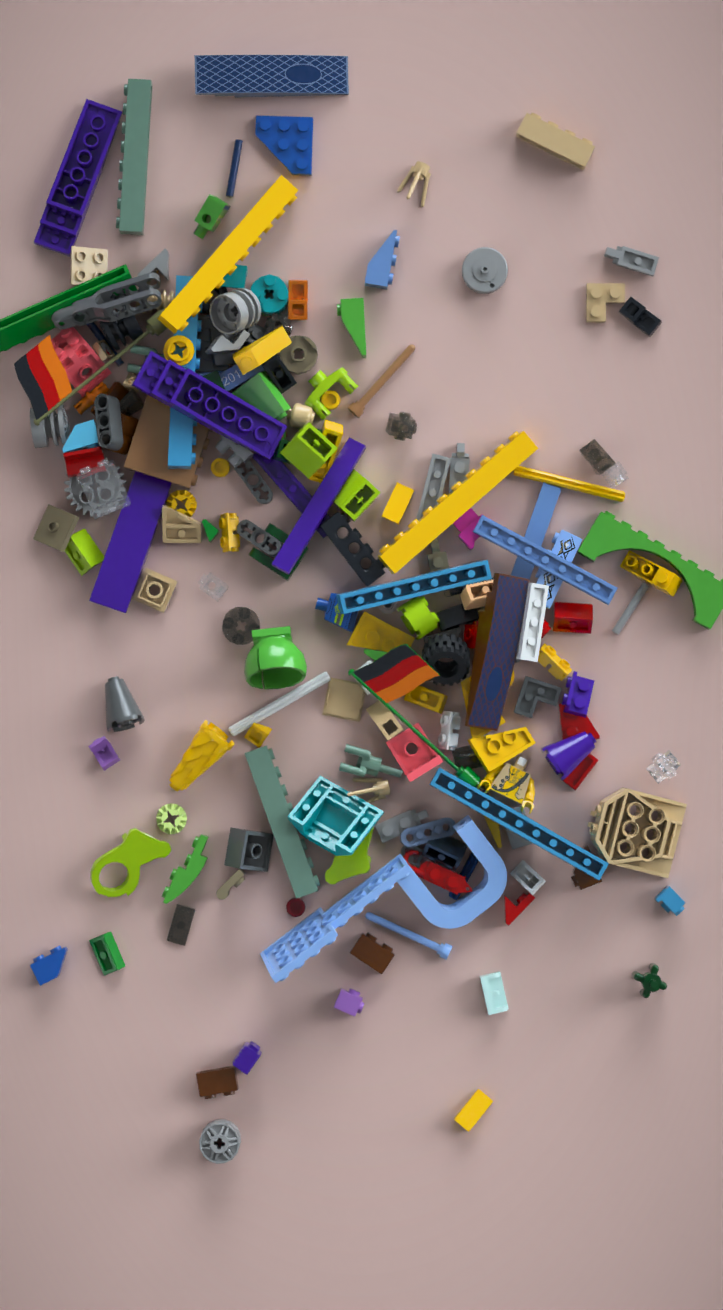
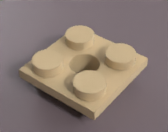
(159, 601)

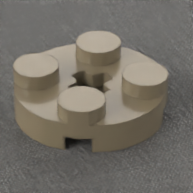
(309, 356)

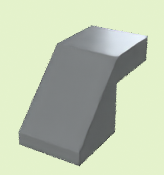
(223, 345)

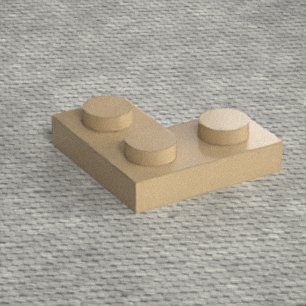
(599, 295)

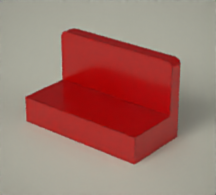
(82, 458)
(573, 617)

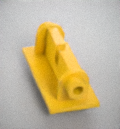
(228, 523)
(560, 667)

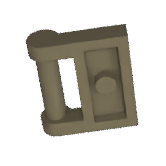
(236, 879)

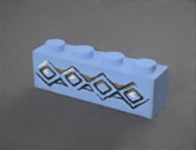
(566, 547)

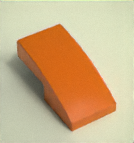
(298, 300)

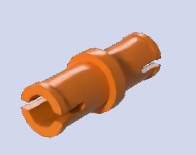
(89, 399)

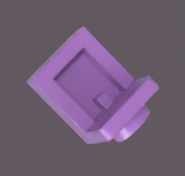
(104, 752)

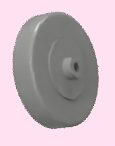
(484, 270)

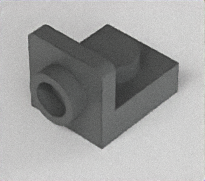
(256, 333)

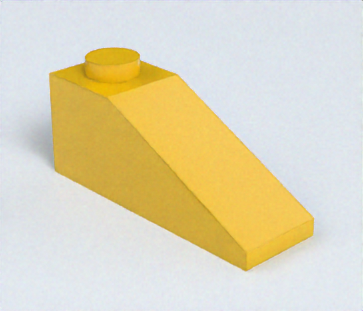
(261, 350)
(334, 433)

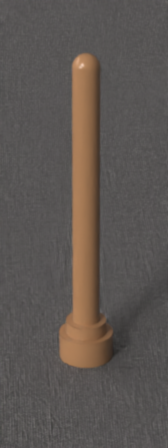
(358, 407)

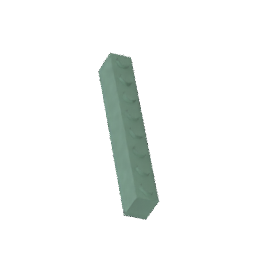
(135, 156)
(277, 809)

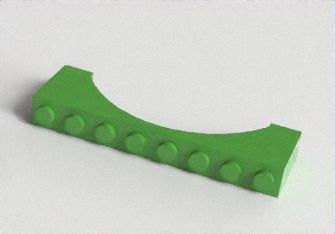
(610, 535)

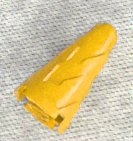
(204, 751)

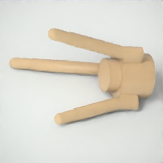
(419, 172)
(380, 788)

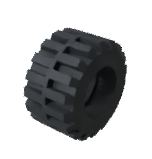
(447, 647)

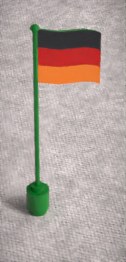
(397, 675)

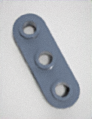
(435, 828)

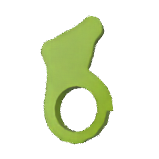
(132, 853)
(350, 865)

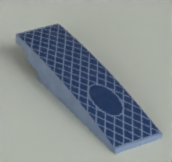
(271, 75)

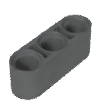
(108, 422)

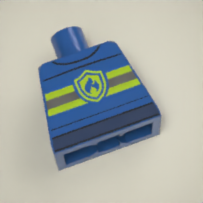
(333, 614)

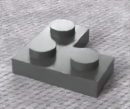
(534, 691)

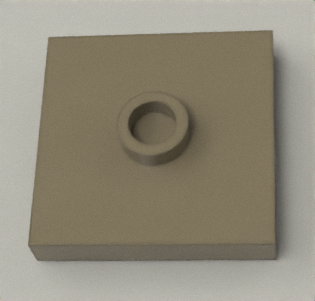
(56, 528)

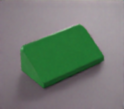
(107, 953)

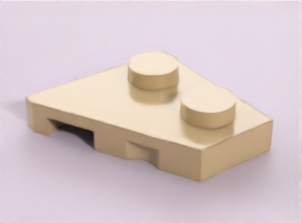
(179, 527)

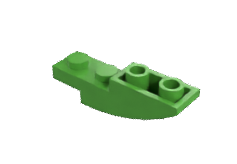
(182, 877)

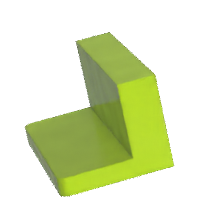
(83, 552)

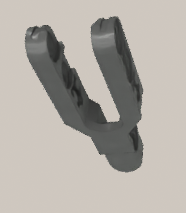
(101, 304)

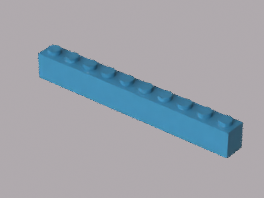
(181, 427)
(519, 824)

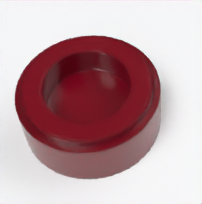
(295, 907)

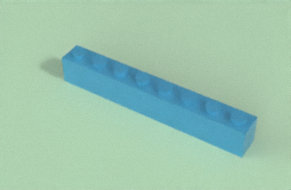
(413, 586)

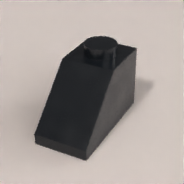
(445, 851)

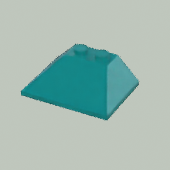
(333, 817)

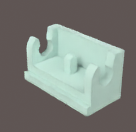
(494, 993)

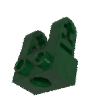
(267, 561)

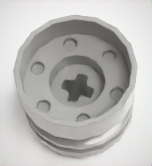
(235, 311)
(50, 427)
(230, 1135)

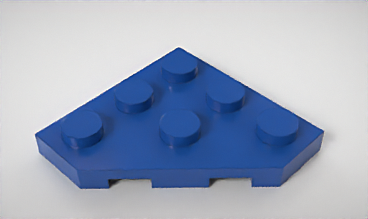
(288, 140)

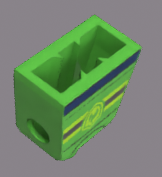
(216, 209)

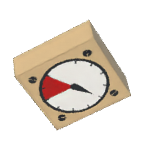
(103, 350)

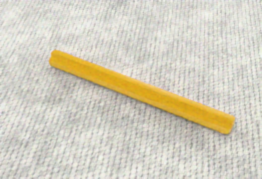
(569, 483)

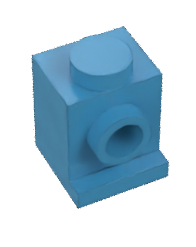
(670, 900)

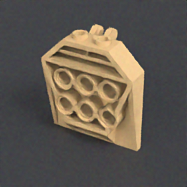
(609, 830)

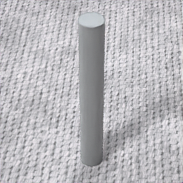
(630, 608)

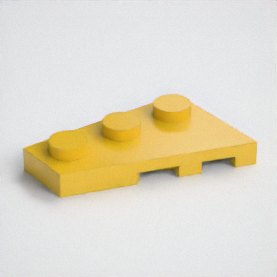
(377, 634)

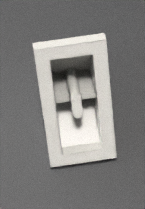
(527, 877)

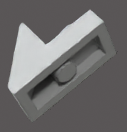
(159, 263)

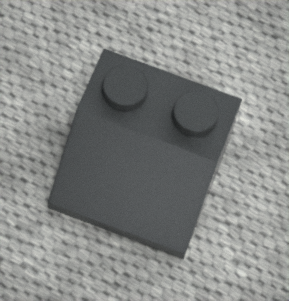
(249, 849)

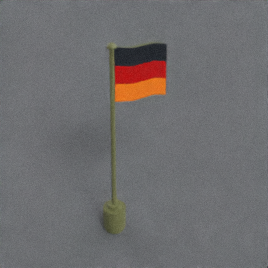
(47, 380)

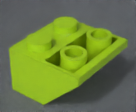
(308, 450)
(356, 495)

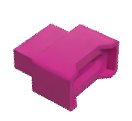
(466, 525)

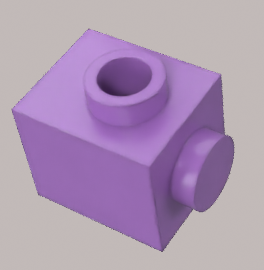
(349, 1002)

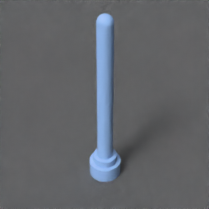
(443, 949)

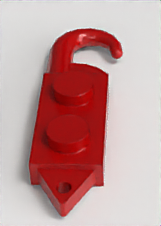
(439, 875)

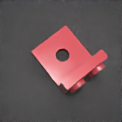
(76, 356)
(413, 764)

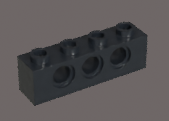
(331, 527)

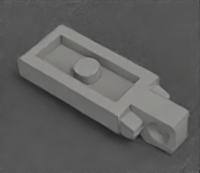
(633, 259)
(458, 465)
(394, 826)

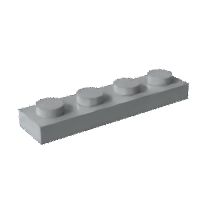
(434, 482)

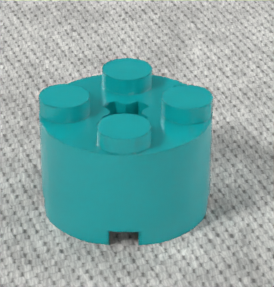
(273, 285)

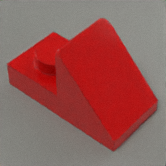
(513, 911)

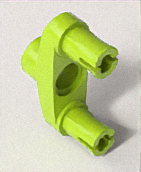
(322, 384)

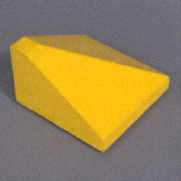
(257, 734)

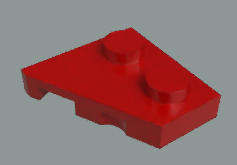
(575, 724)

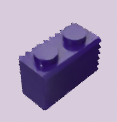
(247, 1057)

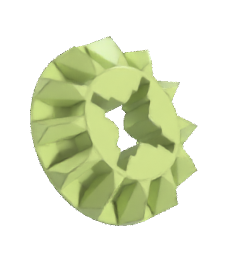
(168, 827)

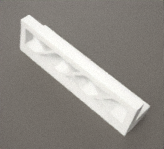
(532, 622)

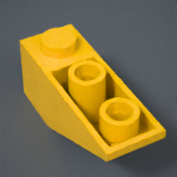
(651, 573)

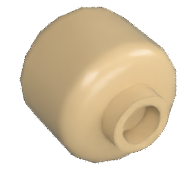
(300, 415)

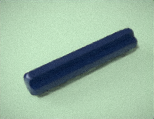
(466, 872)

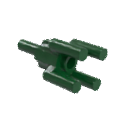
(650, 981)

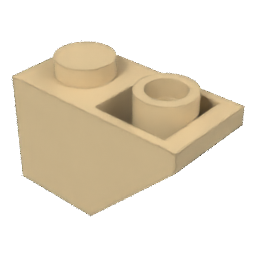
(384, 720)

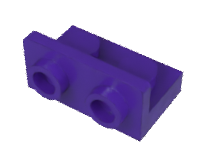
(578, 695)

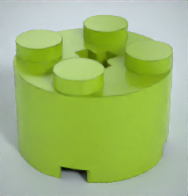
(418, 617)

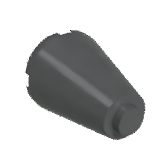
(120, 706)

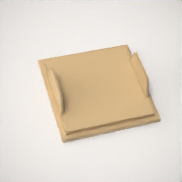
(344, 699)

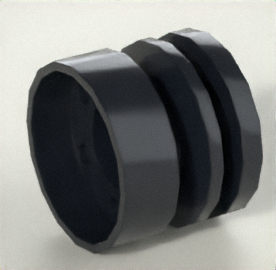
(120, 329)

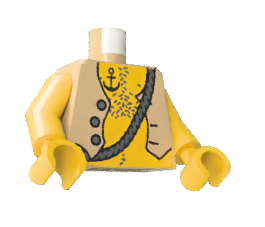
(512, 783)

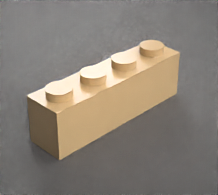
(555, 141)

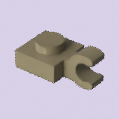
(437, 560)

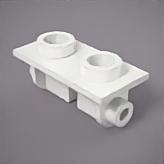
(449, 721)

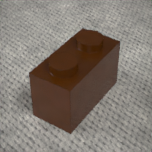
(372, 953)
(217, 1081)

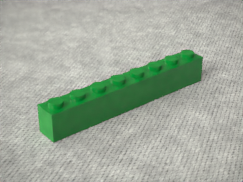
(38, 318)

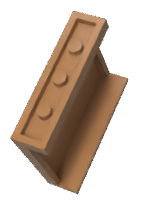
(151, 443)

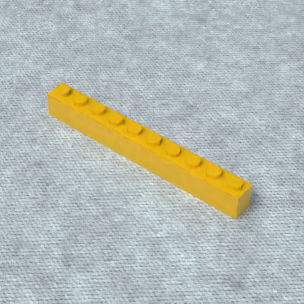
(227, 254)
(457, 502)

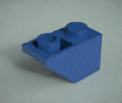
(49, 967)

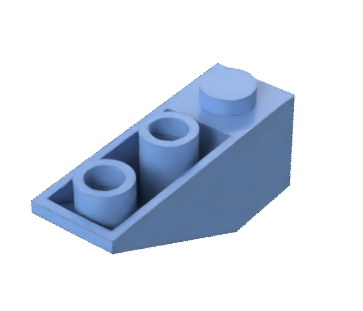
(379, 267)

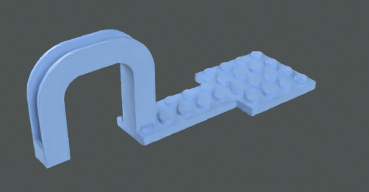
(319, 927)

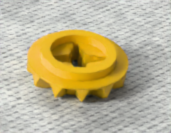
(182, 342)
(182, 495)

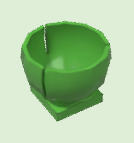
(275, 658)

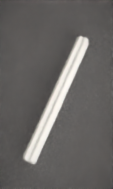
(279, 703)

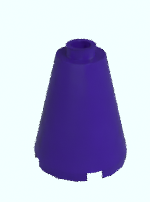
(569, 753)

